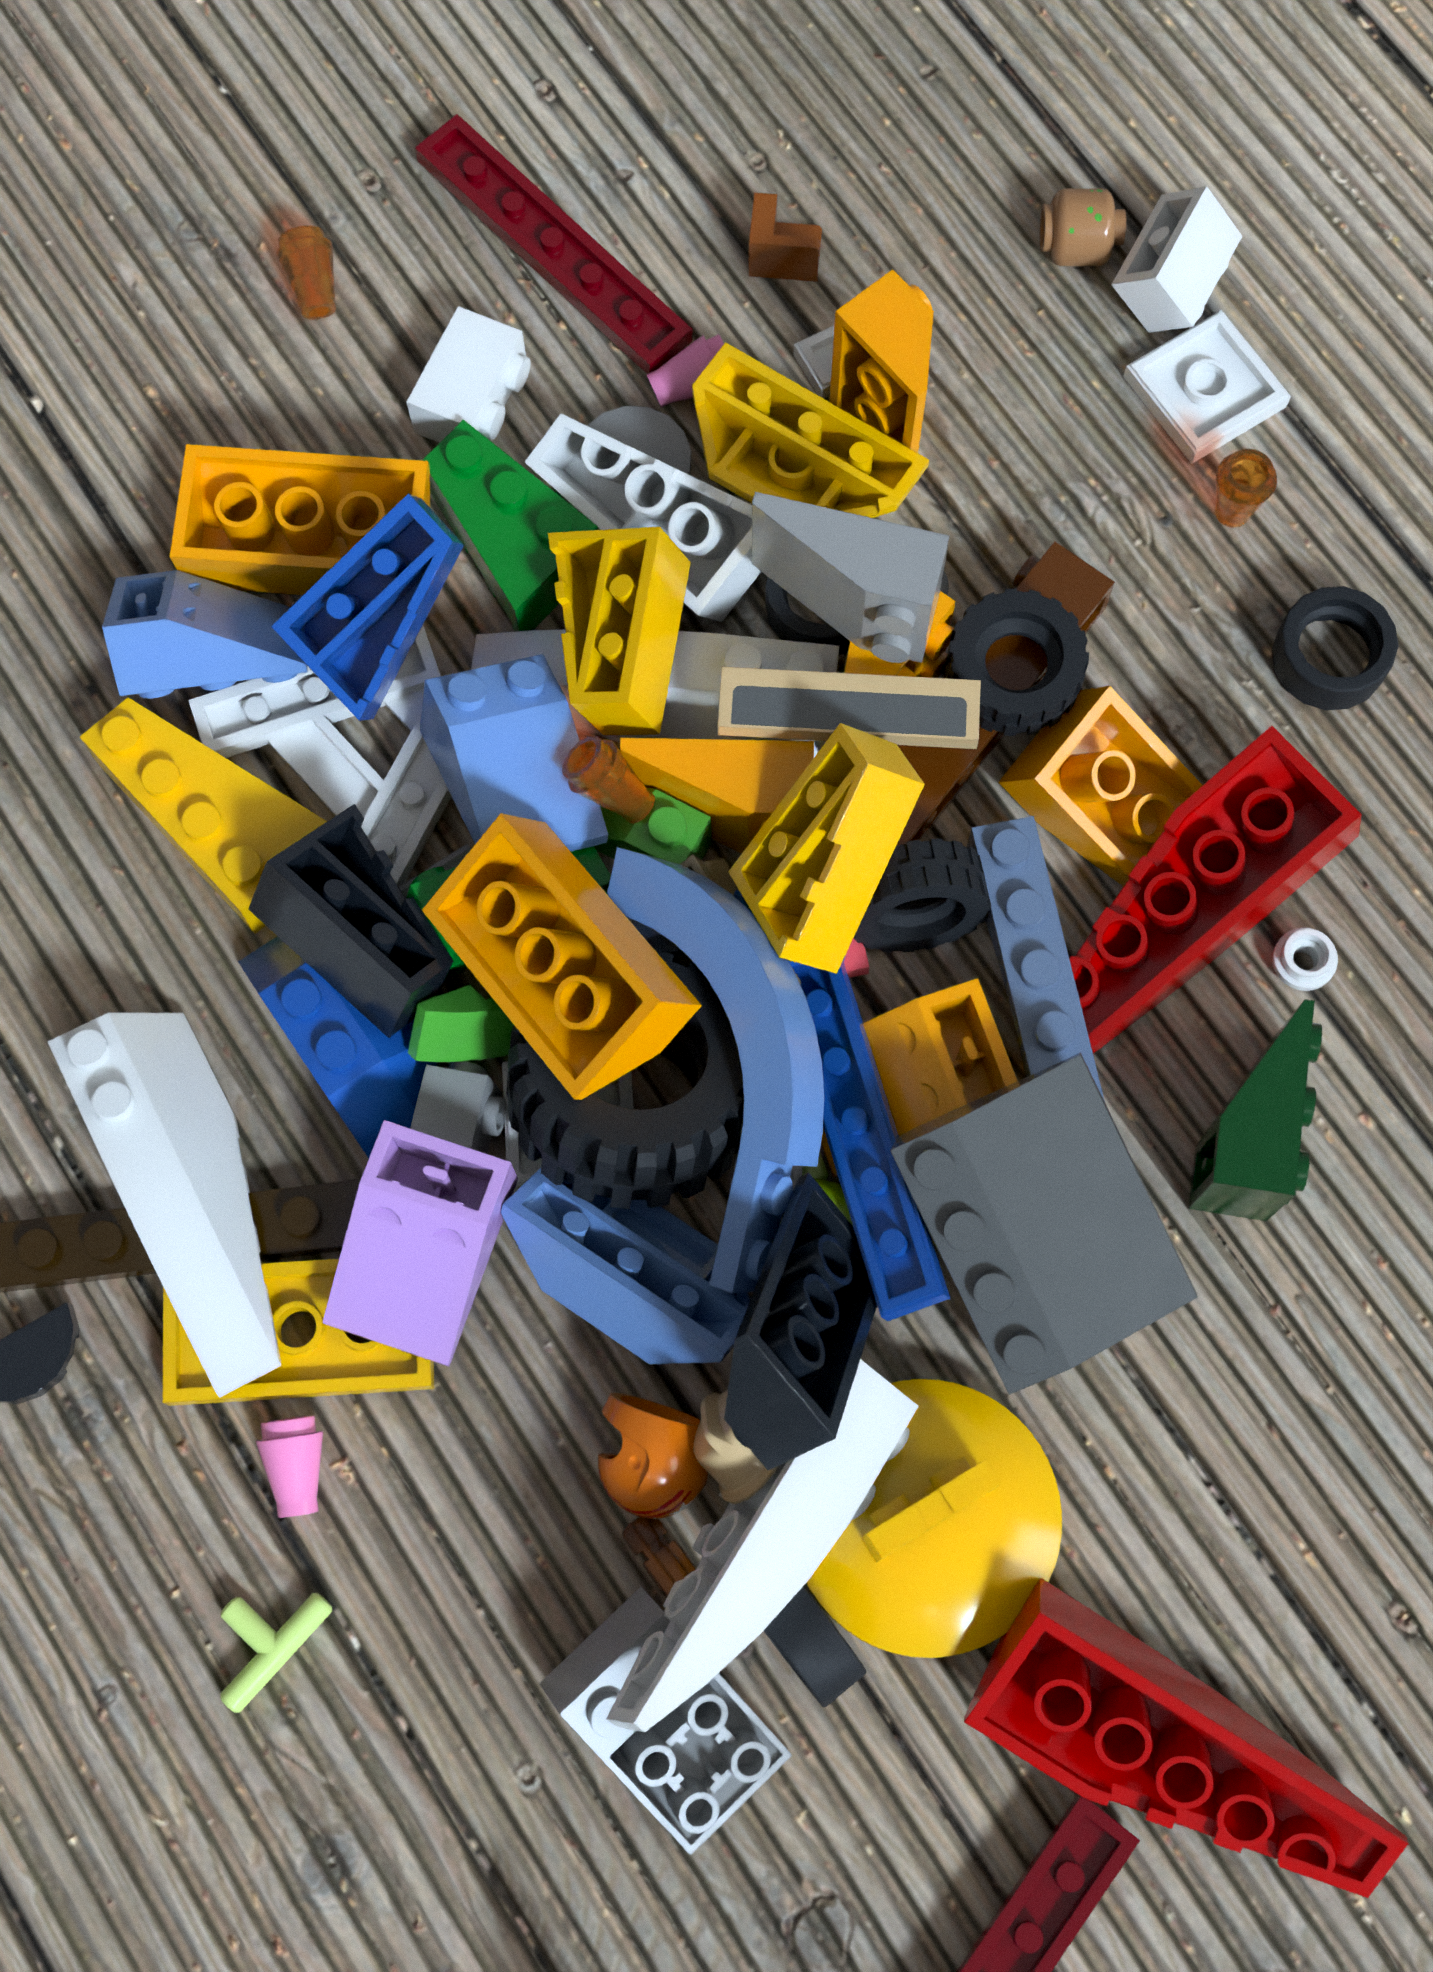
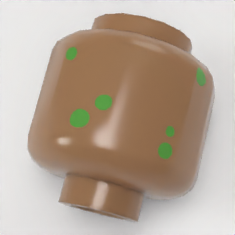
(1081, 227)

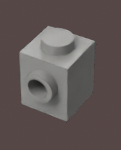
(460, 1105)

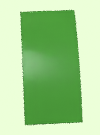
(459, 1028)

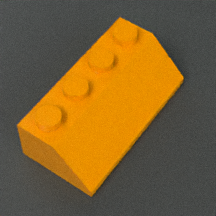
(281, 515)
(559, 956)

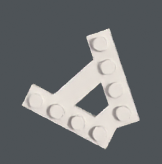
(298, 725)

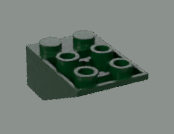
(1251, 1151)

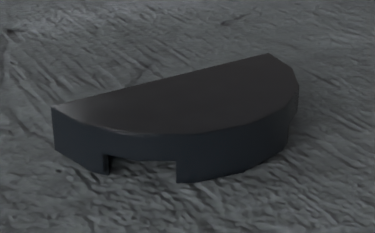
(37, 1355)

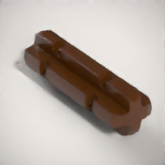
(664, 1561)

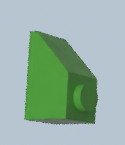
(668, 832)

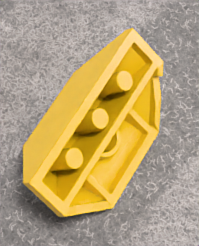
(794, 445)

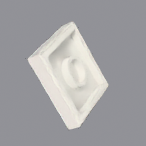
(1206, 386)

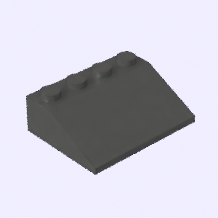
(1043, 1222)

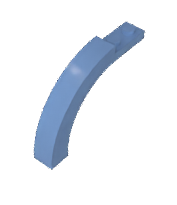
(773, 1042)

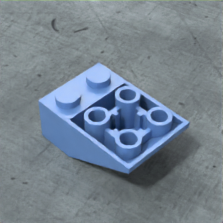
(191, 633)

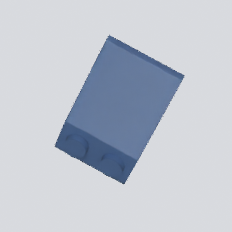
(503, 748)

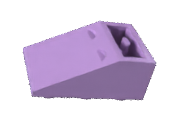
(418, 1242)

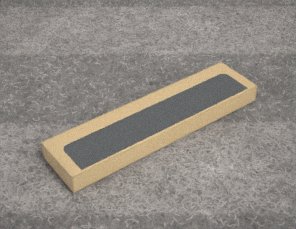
(815, 703)

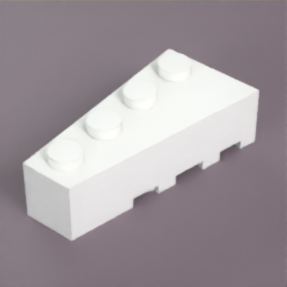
(634, 490)

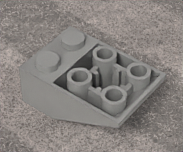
(689, 1764)

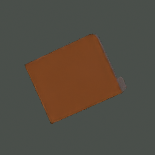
(781, 248)

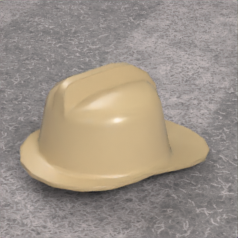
(724, 1457)

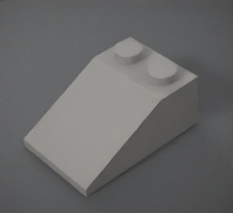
(853, 571)

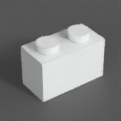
(1177, 260)
(469, 377)

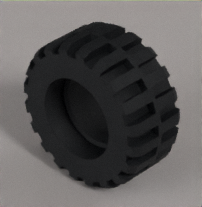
(633, 1150)

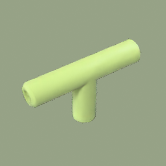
(271, 1647)

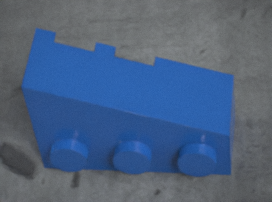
(372, 604)

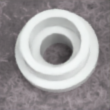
(1314, 944)

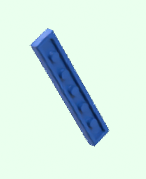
(860, 1137)

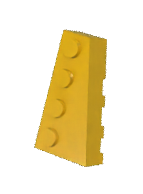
(199, 801)

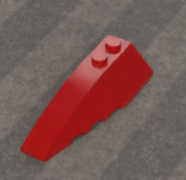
(1210, 880)
(1155, 1738)

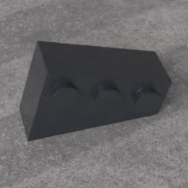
(352, 923)

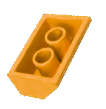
(884, 358)

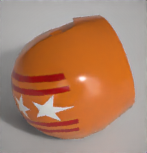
(657, 1464)

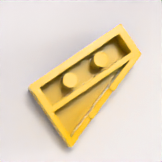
(621, 623)
(828, 847)

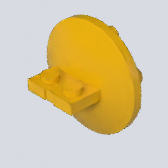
(952, 1531)

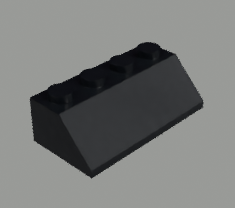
(801, 1333)

